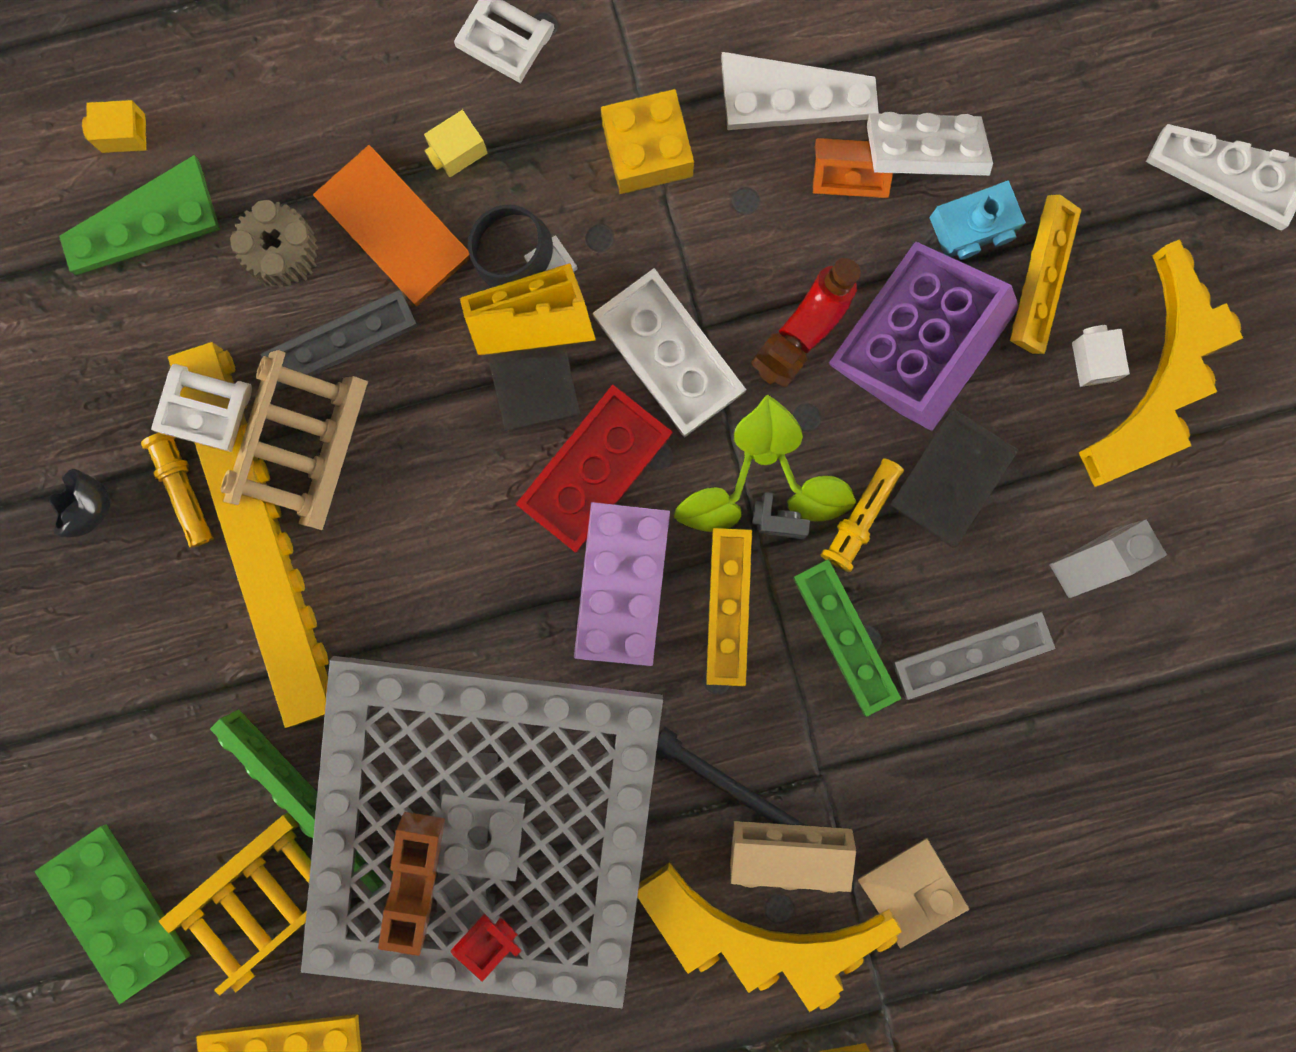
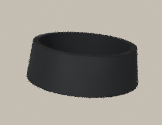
(539, 260)

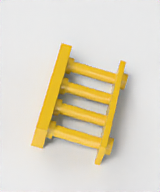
(220, 890)

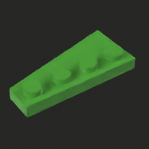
(148, 219)

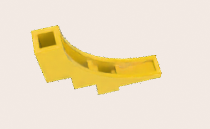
(1181, 377)
(757, 955)

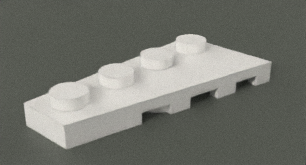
(786, 94)
(1234, 172)

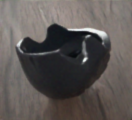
(80, 506)

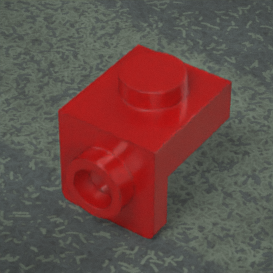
(486, 946)

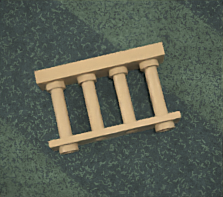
(322, 469)

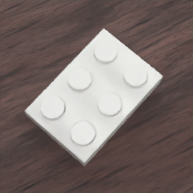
(929, 144)

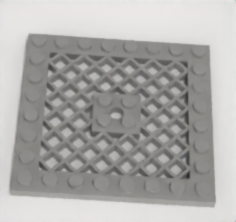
(517, 701)

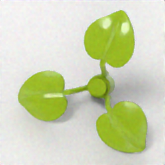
(767, 436)

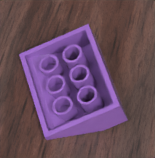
(926, 334)

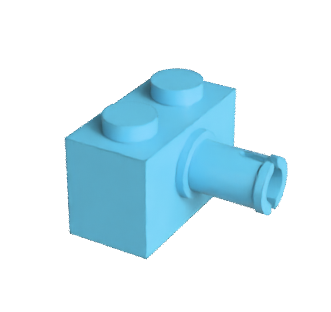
(977, 221)

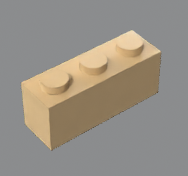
(792, 856)

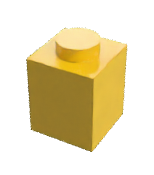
(115, 126)

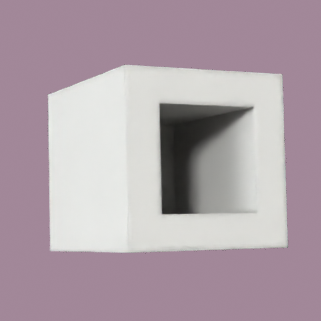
(1100, 356)

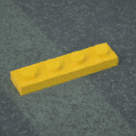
(1045, 274)
(729, 607)
(311, 1035)

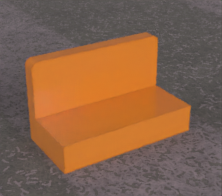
(848, 170)

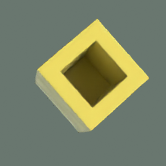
(454, 144)

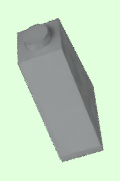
(1108, 558)

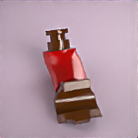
(810, 323)

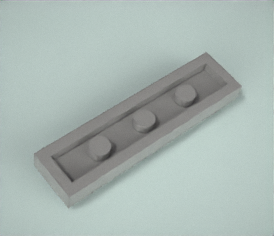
(973, 655)

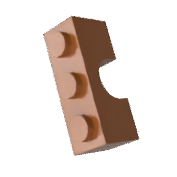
(412, 884)

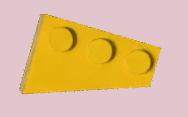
(528, 313)

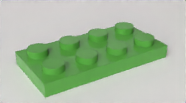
(112, 913)

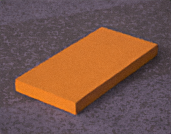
(392, 225)

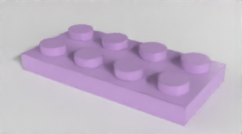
(621, 584)

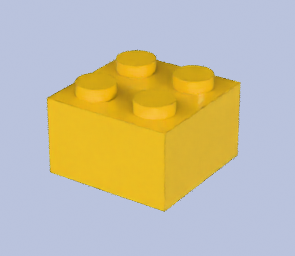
(647, 141)

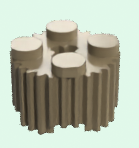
(258, 234)

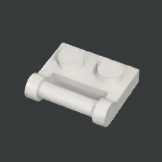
(497, 44)
(198, 420)

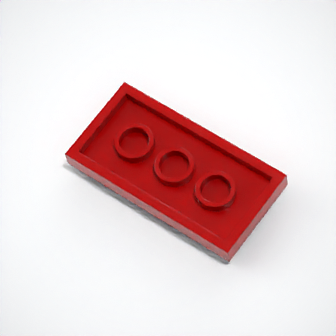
(594, 466)

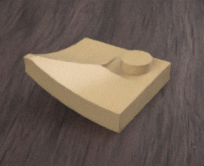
(915, 891)

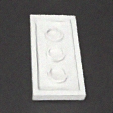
(669, 352)

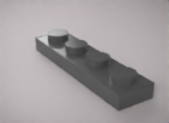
(347, 336)

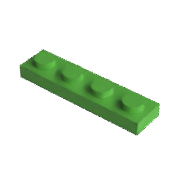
(847, 638)

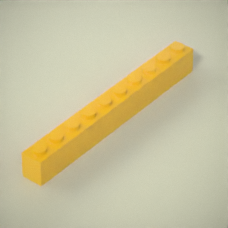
(262, 562)

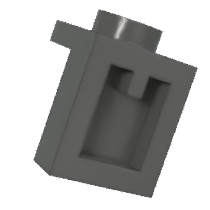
(783, 525)

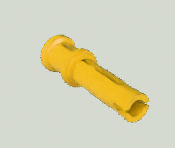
(172, 472)
(849, 530)

